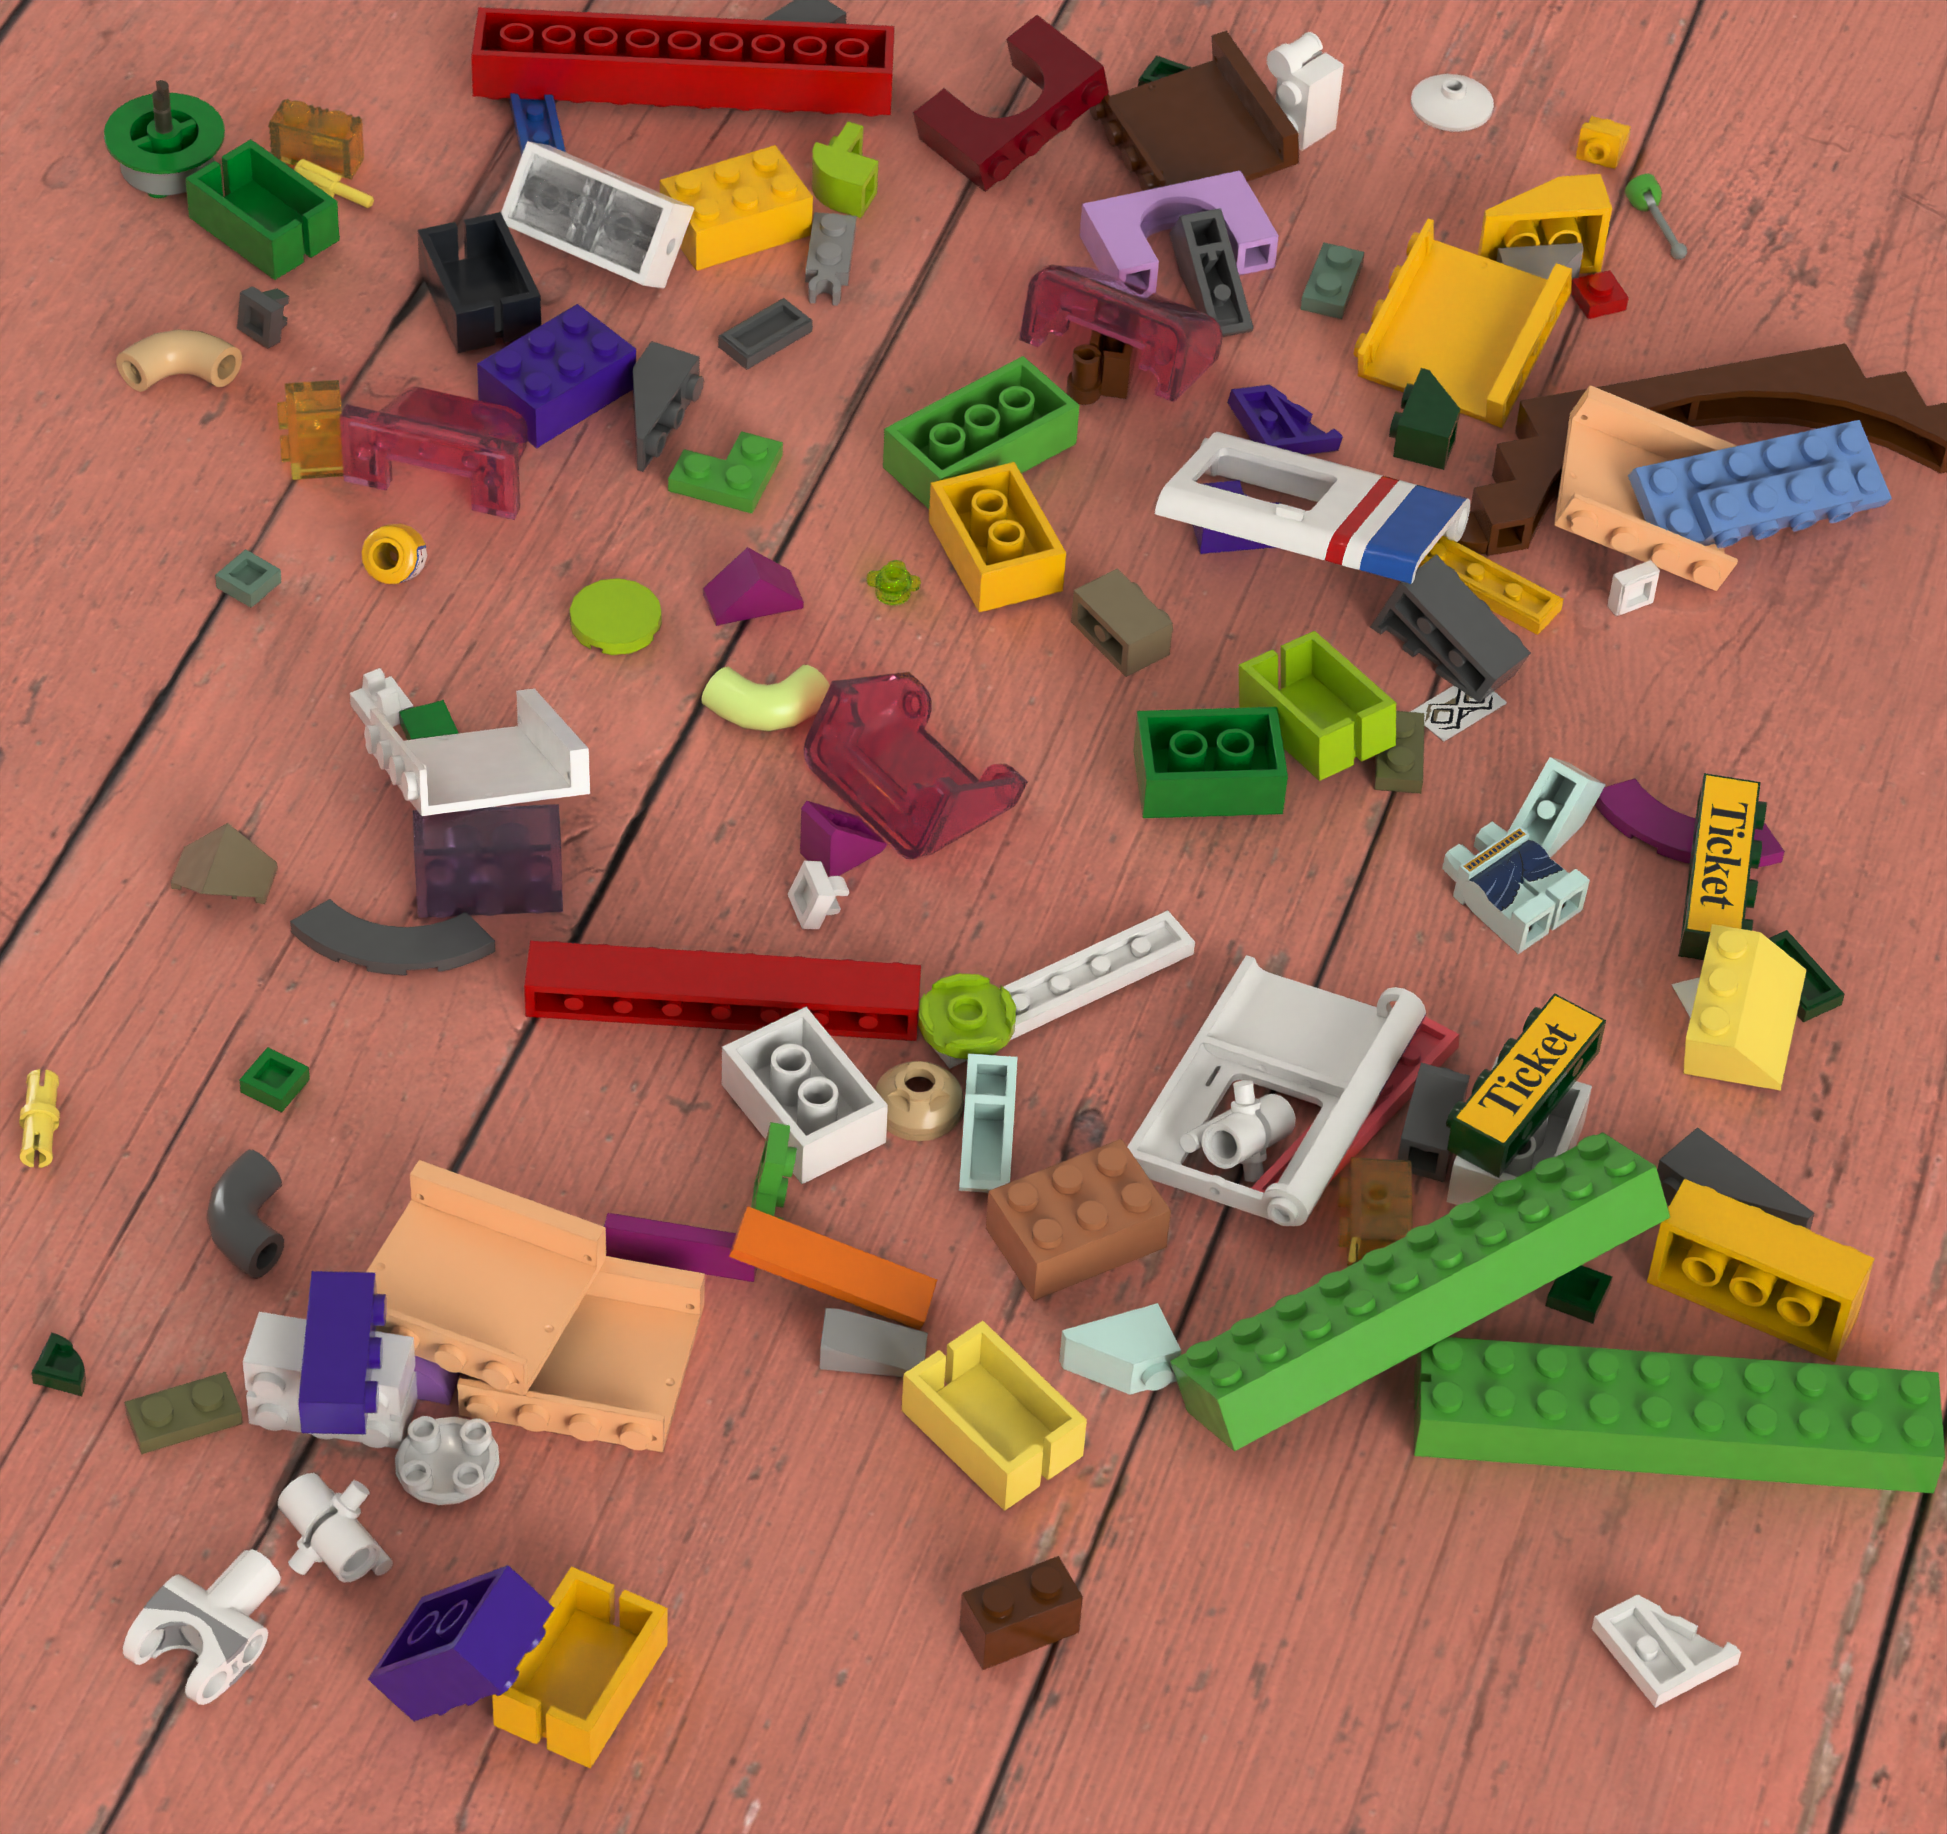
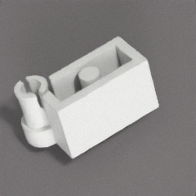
(1307, 87)

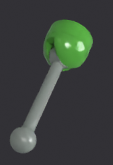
(1646, 195)

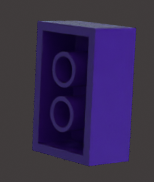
(559, 373)
(462, 1644)

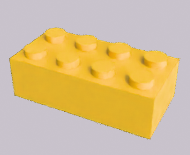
(1760, 1270)

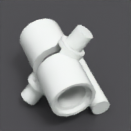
(1243, 1131)
(331, 1529)

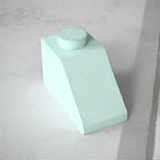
(1558, 804)
(1123, 1350)

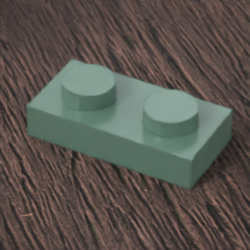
(1332, 280)

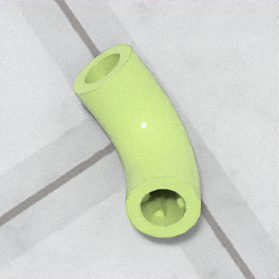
(763, 705)

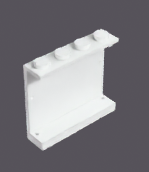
(487, 766)

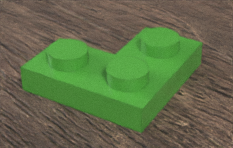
(728, 482)
(775, 1162)

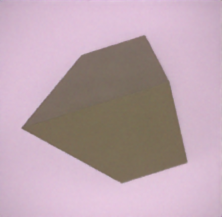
(225, 865)

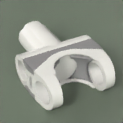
(208, 1623)

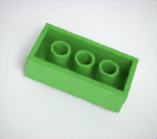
(988, 423)

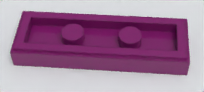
(674, 1246)

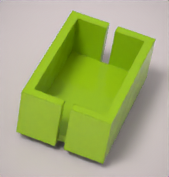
(1323, 704)

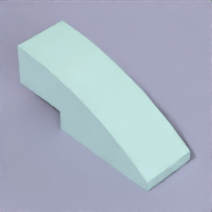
(988, 1122)

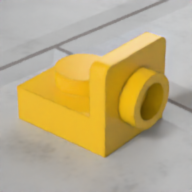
(1602, 142)

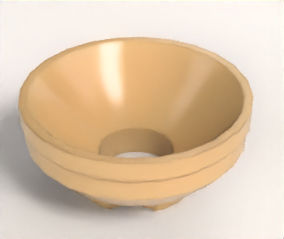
(921, 1114)

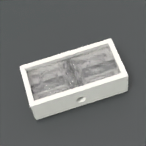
(596, 215)

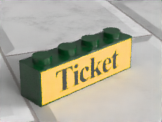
(1721, 860)
(1524, 1084)

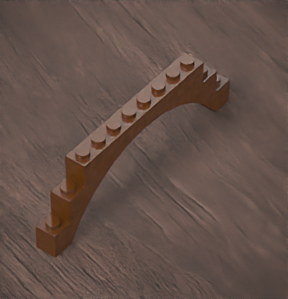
(1793, 388)

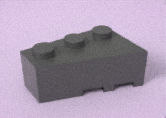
(1452, 630)

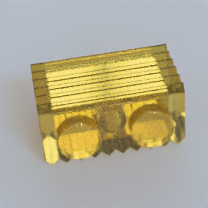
(318, 136)

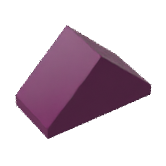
(751, 589)
(836, 838)

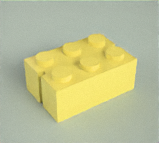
(993, 1415)

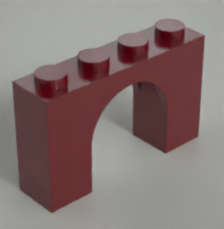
(992, 147)

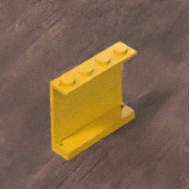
(1464, 322)

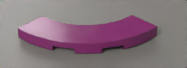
(1642, 816)

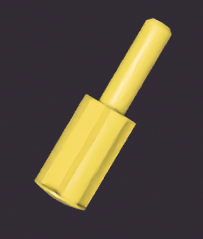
(330, 183)

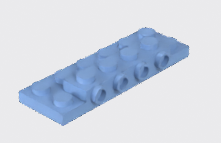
(1763, 486)

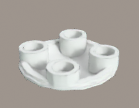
(447, 1459)

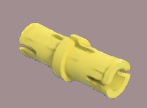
(39, 1118)

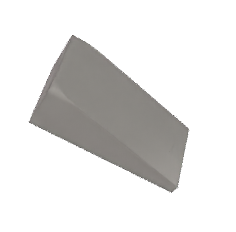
(869, 1345)

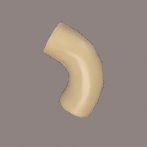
(179, 353)

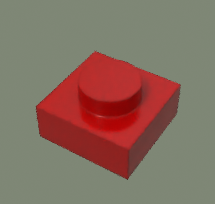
(1599, 294)

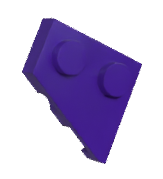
(1278, 422)

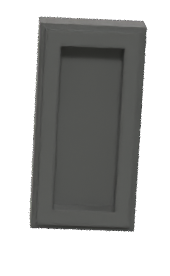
(765, 333)

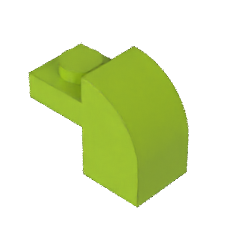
(842, 175)

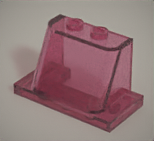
(441, 435)

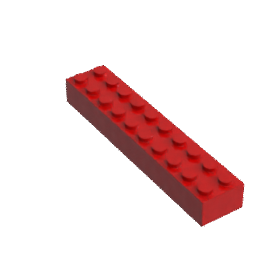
(683, 61)

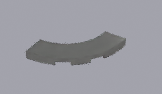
(391, 948)

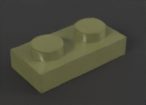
(1402, 765)
(183, 1412)

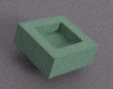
(248, 578)

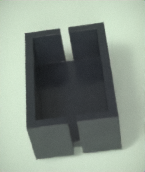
(484, 293)

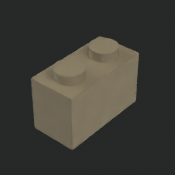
(1122, 622)

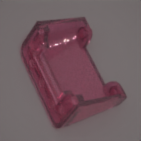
(1173, 338)
(894, 774)

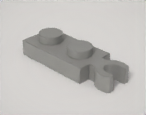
(830, 254)

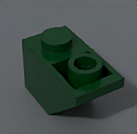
(1428, 423)

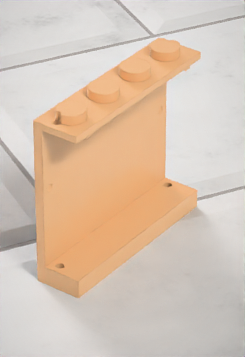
(1596, 497)
(484, 1276)
(614, 1364)

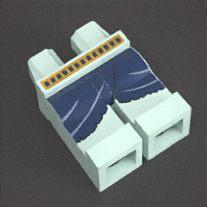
(1514, 885)

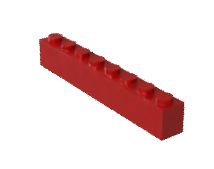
(719, 989)

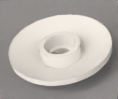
(1452, 102)

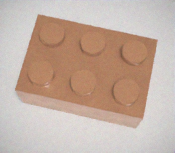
(1077, 1219)

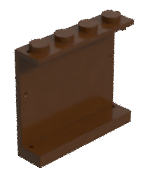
(1200, 123)

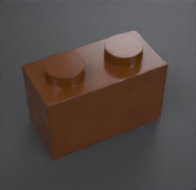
(1020, 1612)

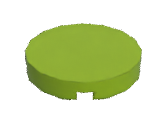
(615, 616)
(967, 1016)

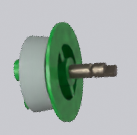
(163, 139)

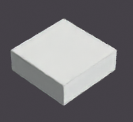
(1633, 588)

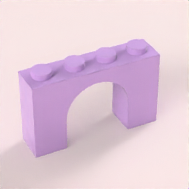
(1118, 226)

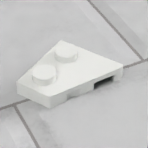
(1660, 1649)

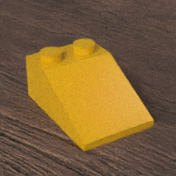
(1550, 214)

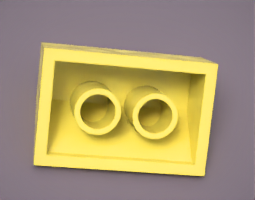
(1743, 1010)

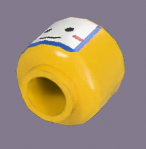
(380, 551)

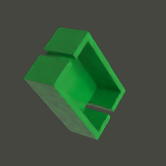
(266, 211)

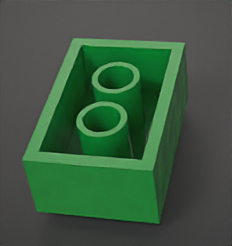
(1210, 762)

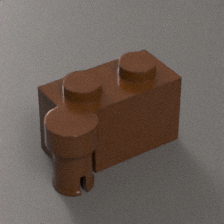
(1101, 369)

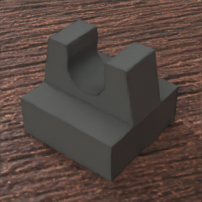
(262, 315)

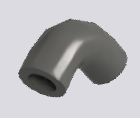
(235, 1217)

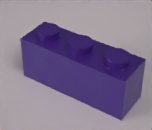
(341, 1353)

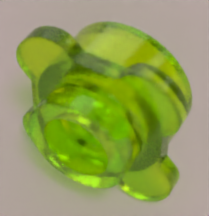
(893, 583)

